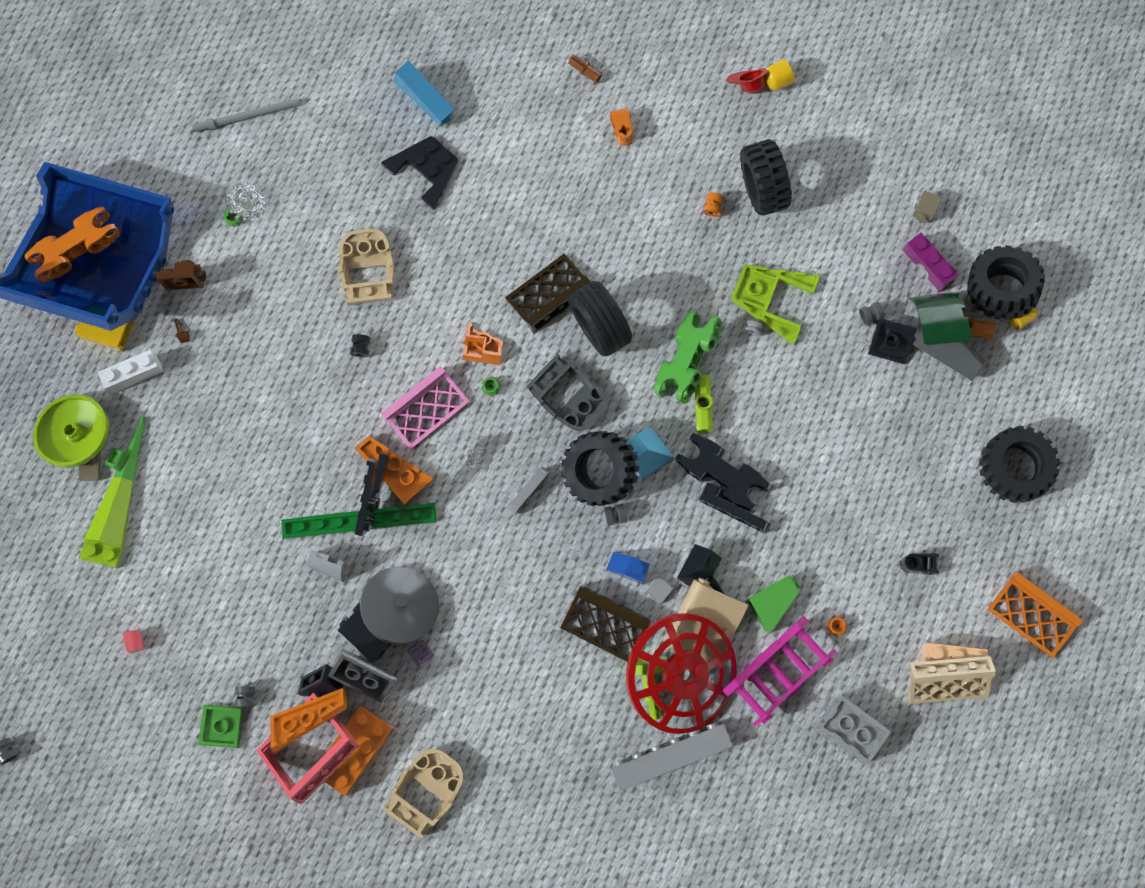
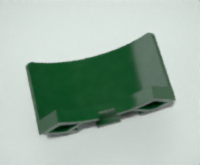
(942, 318)

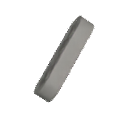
(529, 490)

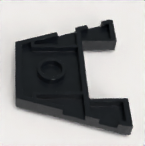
(431, 161)

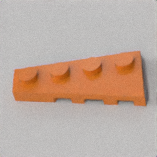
(400, 475)
(303, 718)

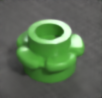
(490, 381)

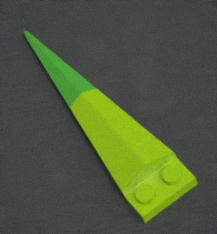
(107, 532)

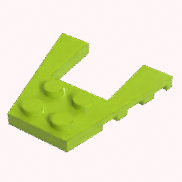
(755, 292)

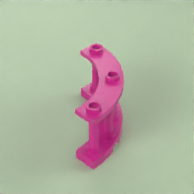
(765, 658)

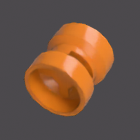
(713, 205)

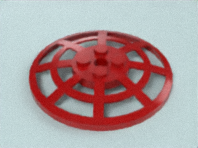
(674, 669)

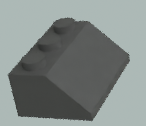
(362, 675)

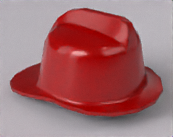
(750, 81)

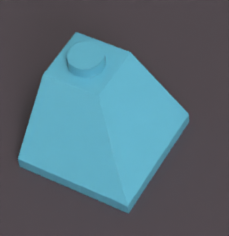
(650, 452)

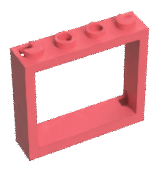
(319, 772)

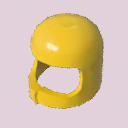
(779, 75)

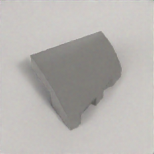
(327, 565)

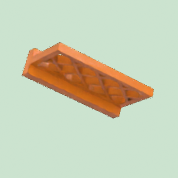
(1045, 601)

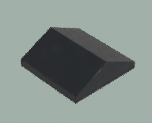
(891, 340)

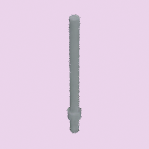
(213, 123)

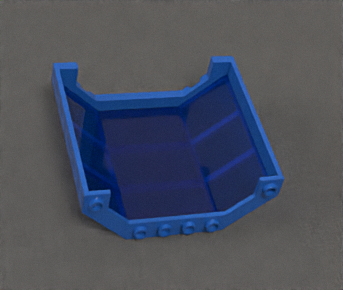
(102, 286)

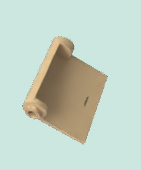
(714, 606)

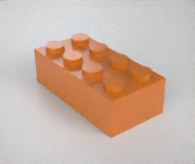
(371, 734)

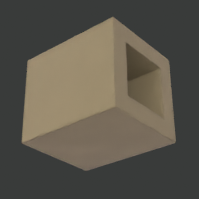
(926, 207)

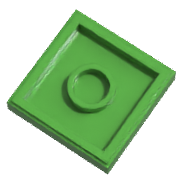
(221, 726)

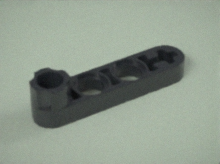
(710, 497)

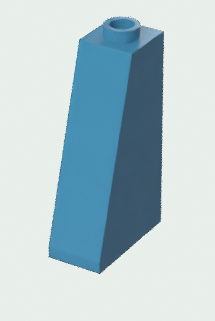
(423, 93)

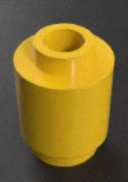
(1026, 319)

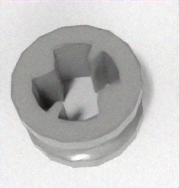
(753, 328)

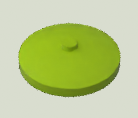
(71, 431)

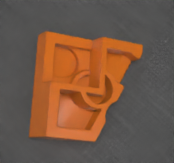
(481, 347)

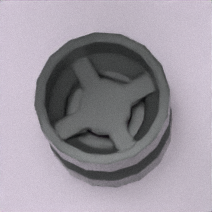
(872, 313)
(610, 514)
(244, 696)
(6, 752)

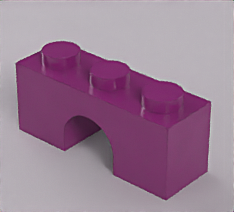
(939, 270)

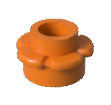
(837, 621)

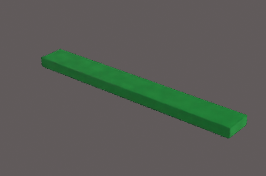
(347, 521)

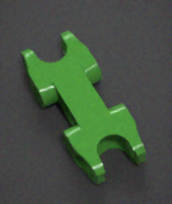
(683, 368)

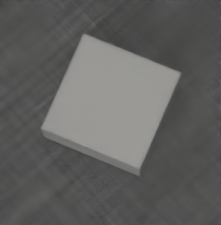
(659, 589)

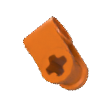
(622, 124)

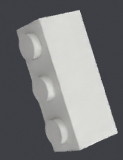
(130, 371)

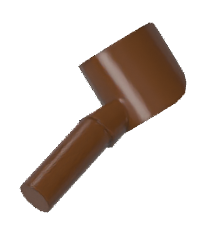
(182, 336)

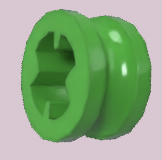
(236, 222)

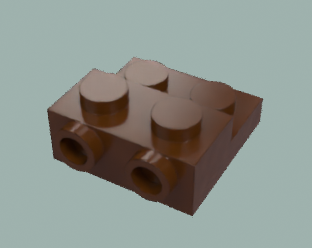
(185, 276)

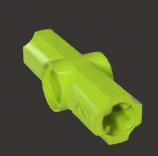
(704, 416)

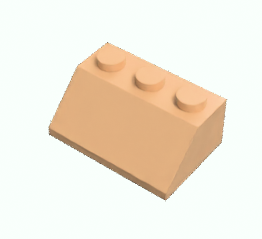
(935, 652)

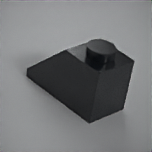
(700, 563)
(318, 682)

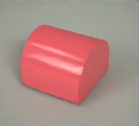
(133, 641)

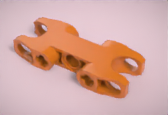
(60, 252)

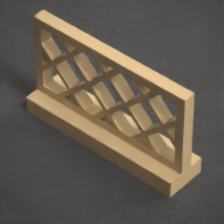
(950, 671)

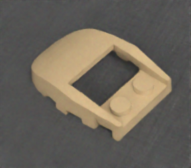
(365, 250)
(438, 774)

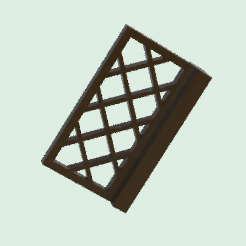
(556, 305)
(611, 607)

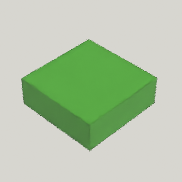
(116, 459)

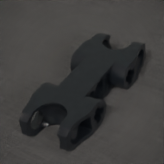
(711, 464)

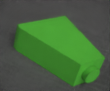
(774, 601)

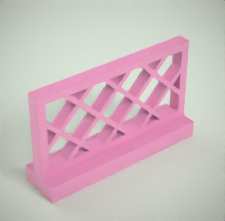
(416, 393)

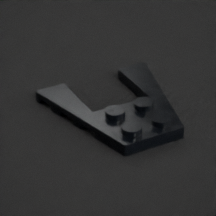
(370, 497)

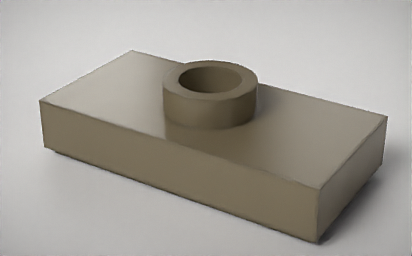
(91, 470)

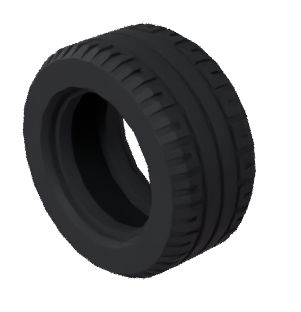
(600, 318)

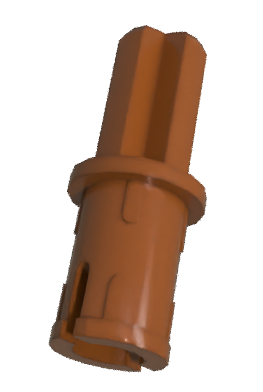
(584, 68)

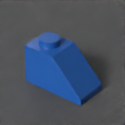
(628, 567)

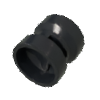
(360, 345)

